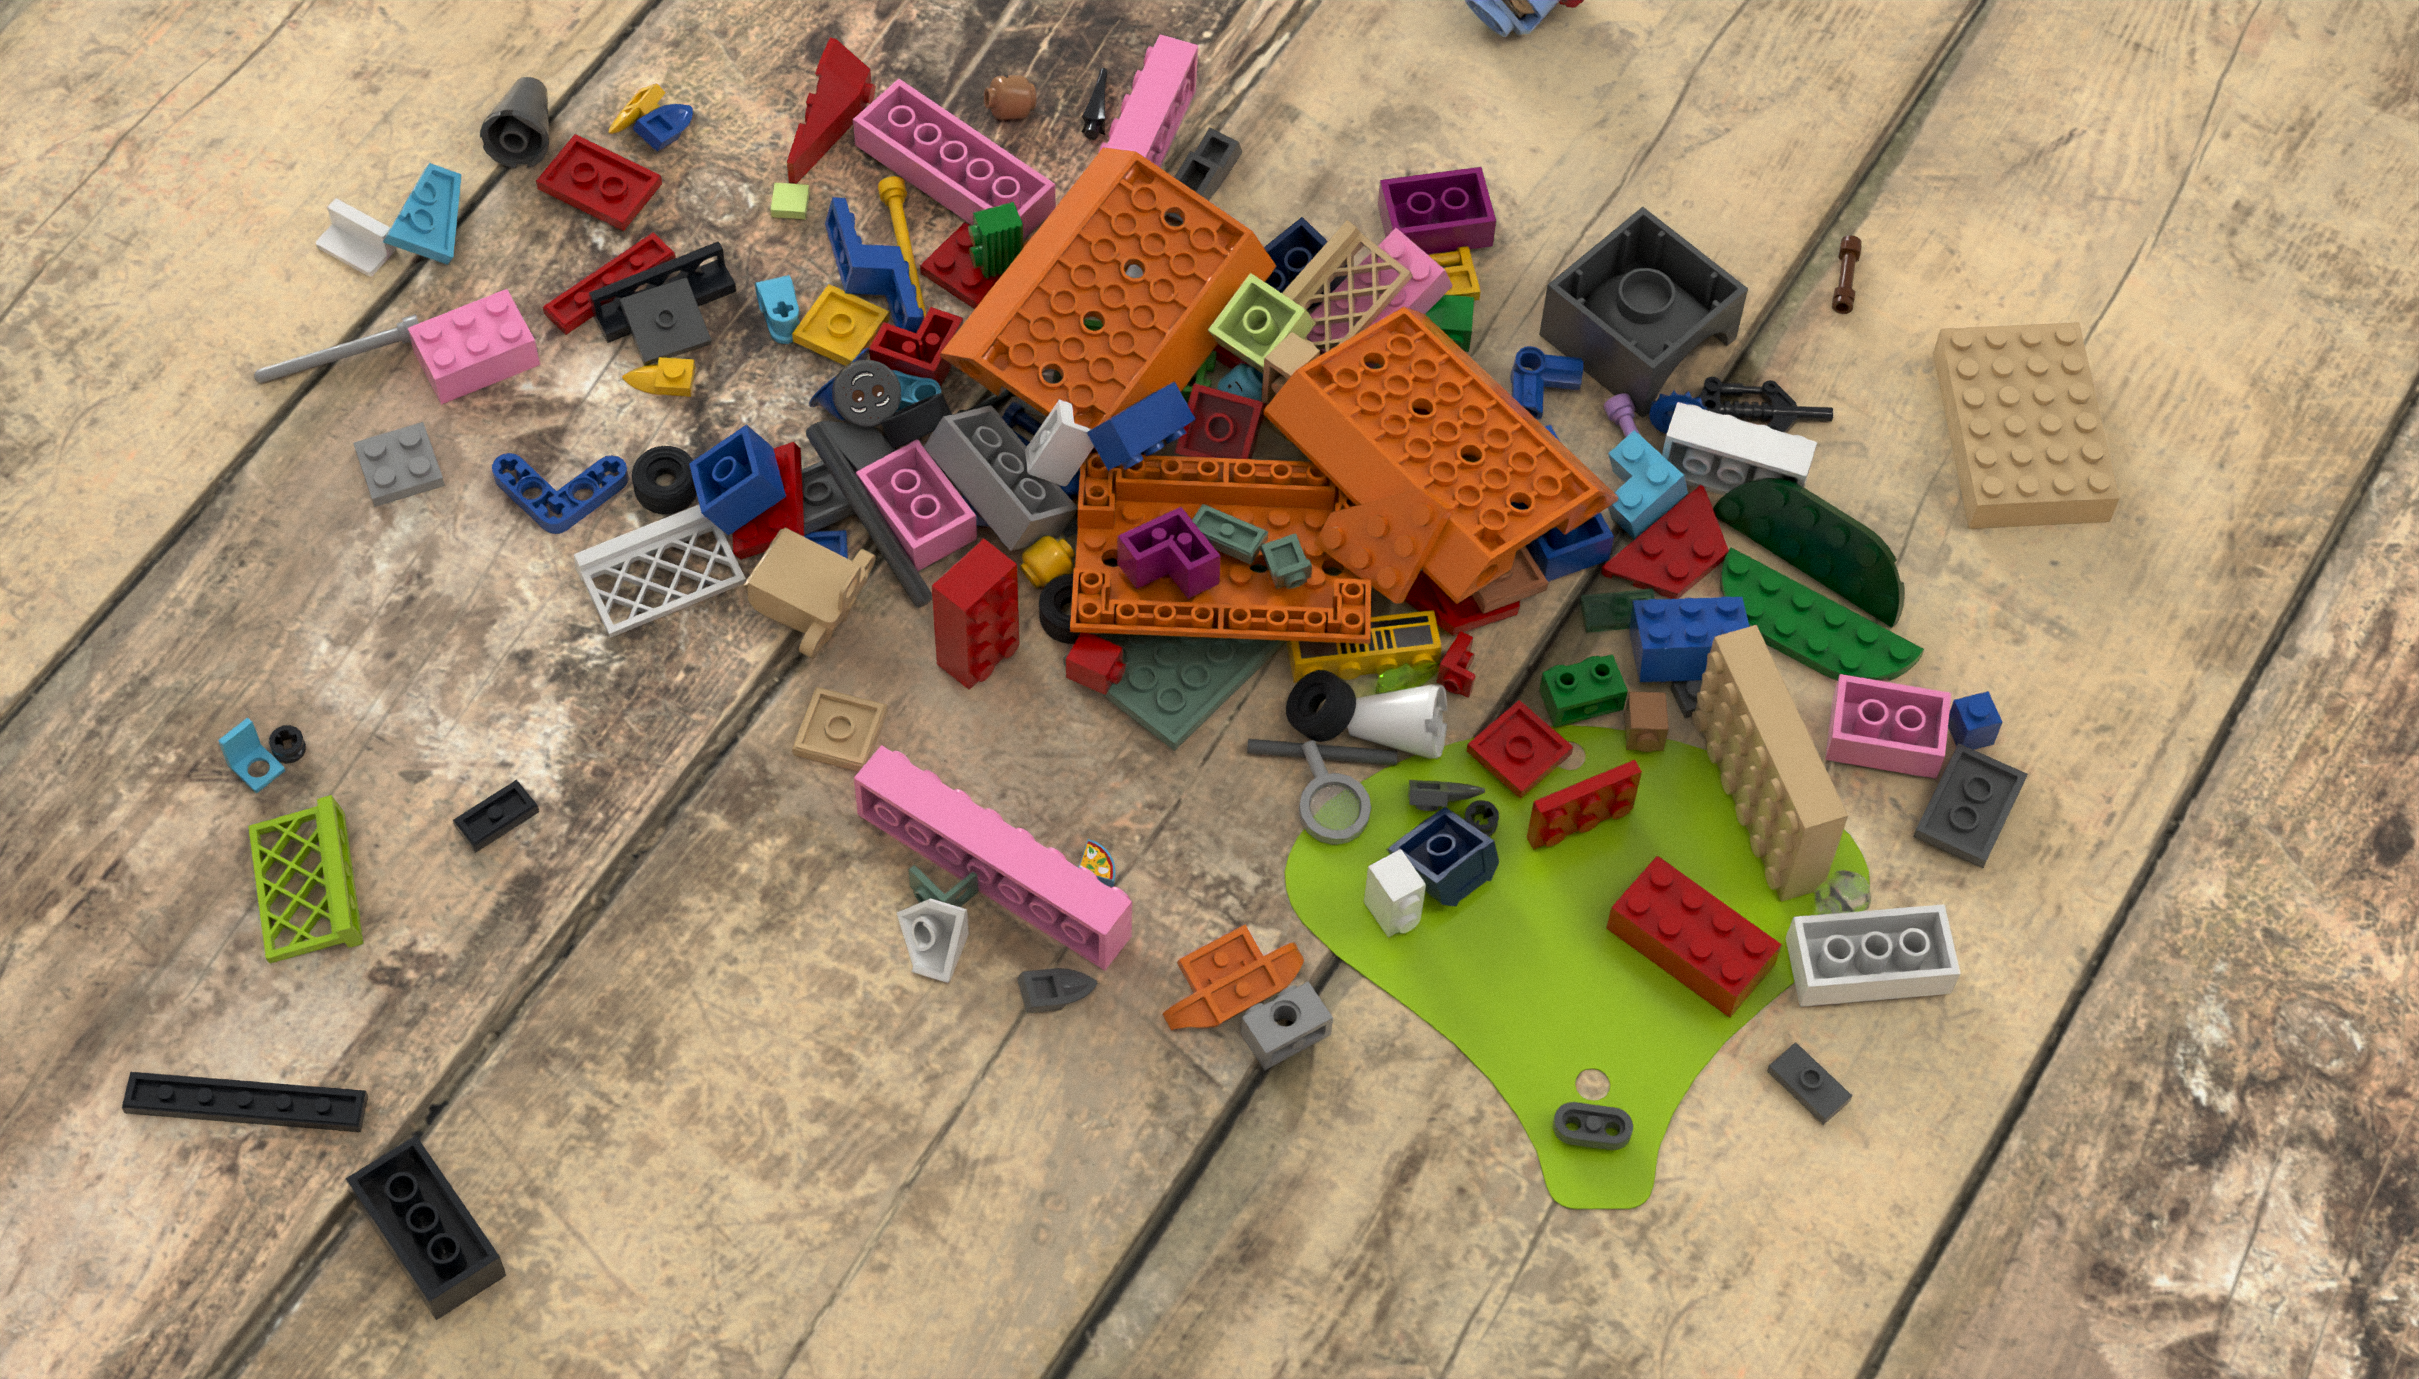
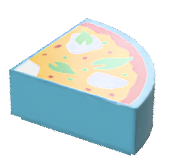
(1099, 861)

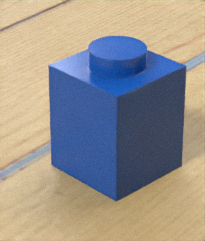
(1974, 721)

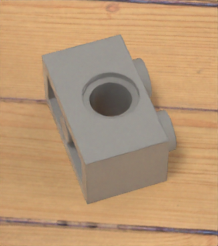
(1275, 1042)

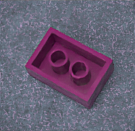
(1439, 209)

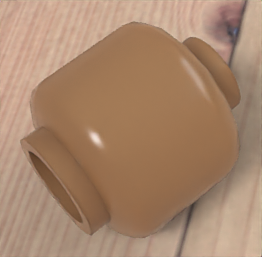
(1010, 97)

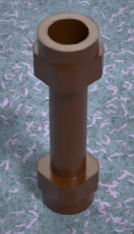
(1844, 294)

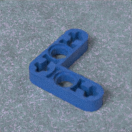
(563, 499)

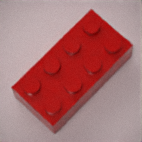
(976, 614)
(1693, 936)

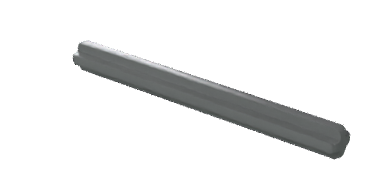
(869, 514)

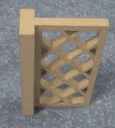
(1330, 264)

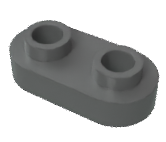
(1592, 1124)

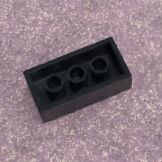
(426, 1227)

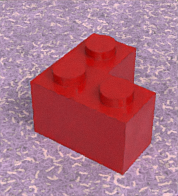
(917, 352)

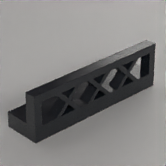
(706, 282)

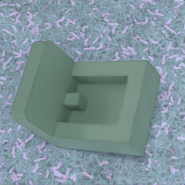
(1287, 562)

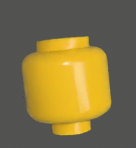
(1047, 560)

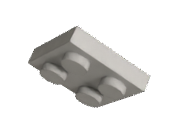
(399, 464)

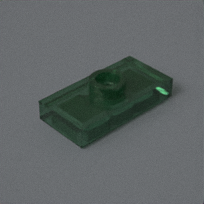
(1611, 609)

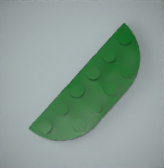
(1814, 627)

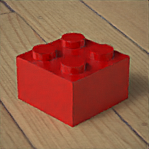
(1223, 425)

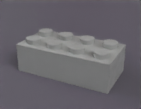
(991, 472)

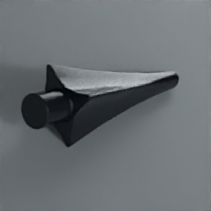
(1094, 113)

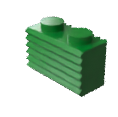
(995, 238)

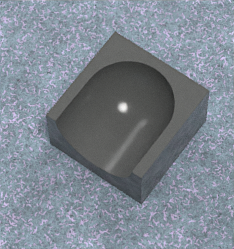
(1640, 307)

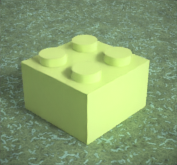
(1258, 321)

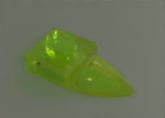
(1406, 677)

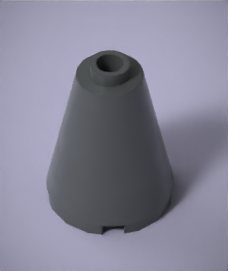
(518, 125)

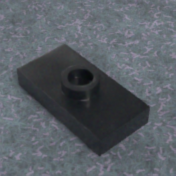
(495, 816)

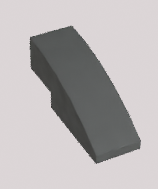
(1208, 165)

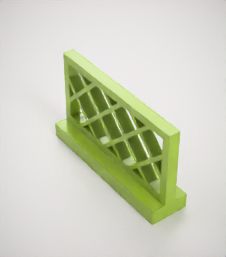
(338, 881)

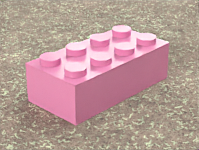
(1420, 293)

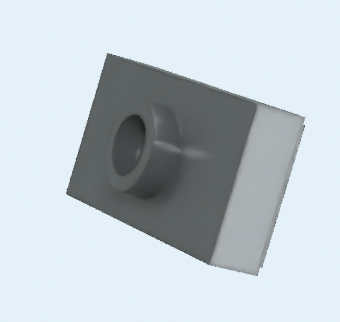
(1809, 1083)

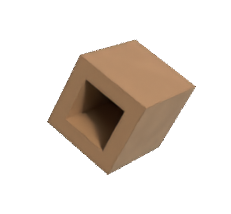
(1646, 721)

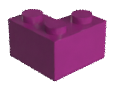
(1170, 547)

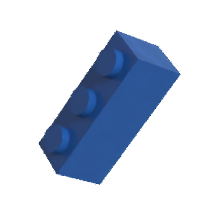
(1142, 428)

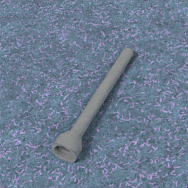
(338, 352)

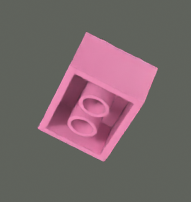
(474, 346)
(919, 504)
(1888, 726)

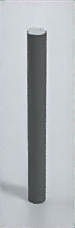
(1327, 752)

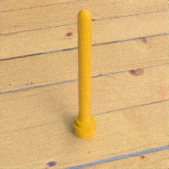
(893, 194)

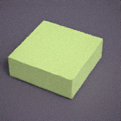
(790, 201)

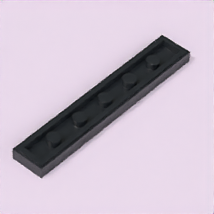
(245, 1102)

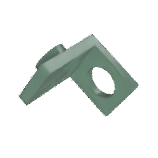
(926, 889)

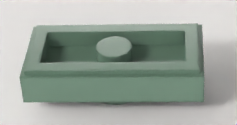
(1230, 534)

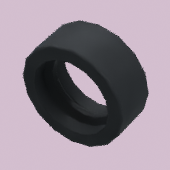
(915, 420)

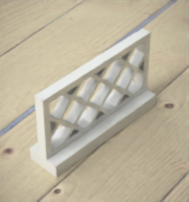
(639, 546)

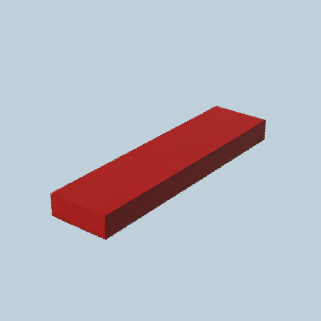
(574, 305)

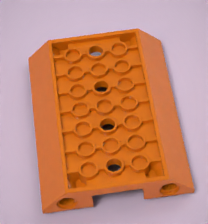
(1076, 271)
(1374, 446)
(1245, 603)

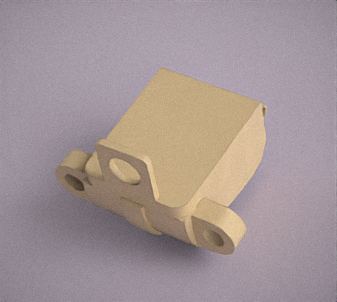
(807, 587)

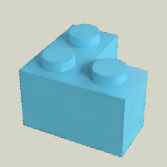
(1649, 487)

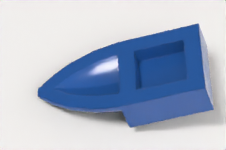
(664, 125)

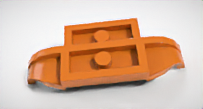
(1230, 979)

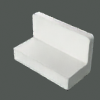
(355, 239)
(1058, 446)

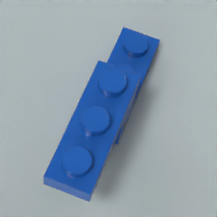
(872, 267)

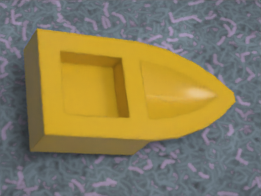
(641, 104)
(667, 377)

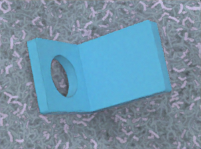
(242, 748)

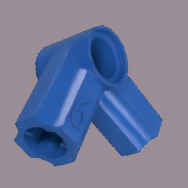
(1547, 372)

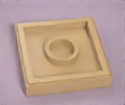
(839, 729)

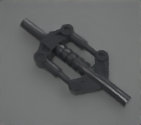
(1778, 406)

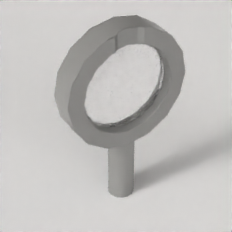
(1332, 805)

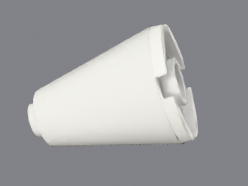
(1403, 720)

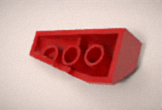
(840, 96)

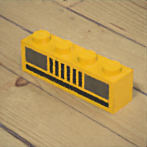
(1394, 641)

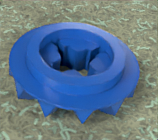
(1662, 409)

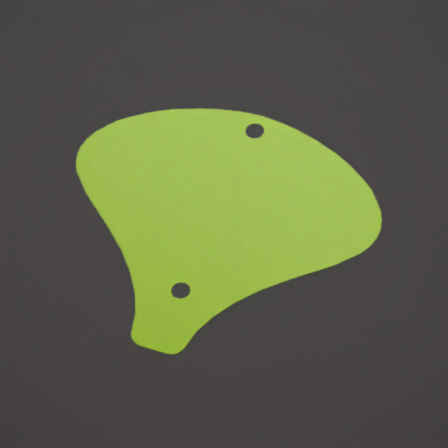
(1526, 959)

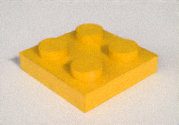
(840, 325)

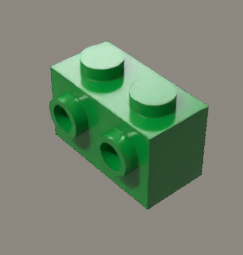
(1583, 690)

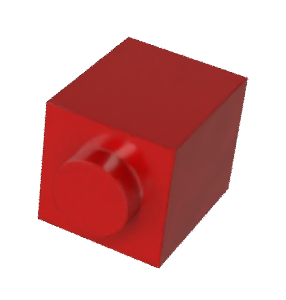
(1095, 663)

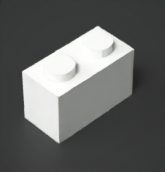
(1394, 893)

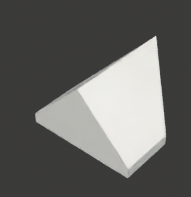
(934, 937)

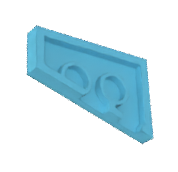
(429, 216)

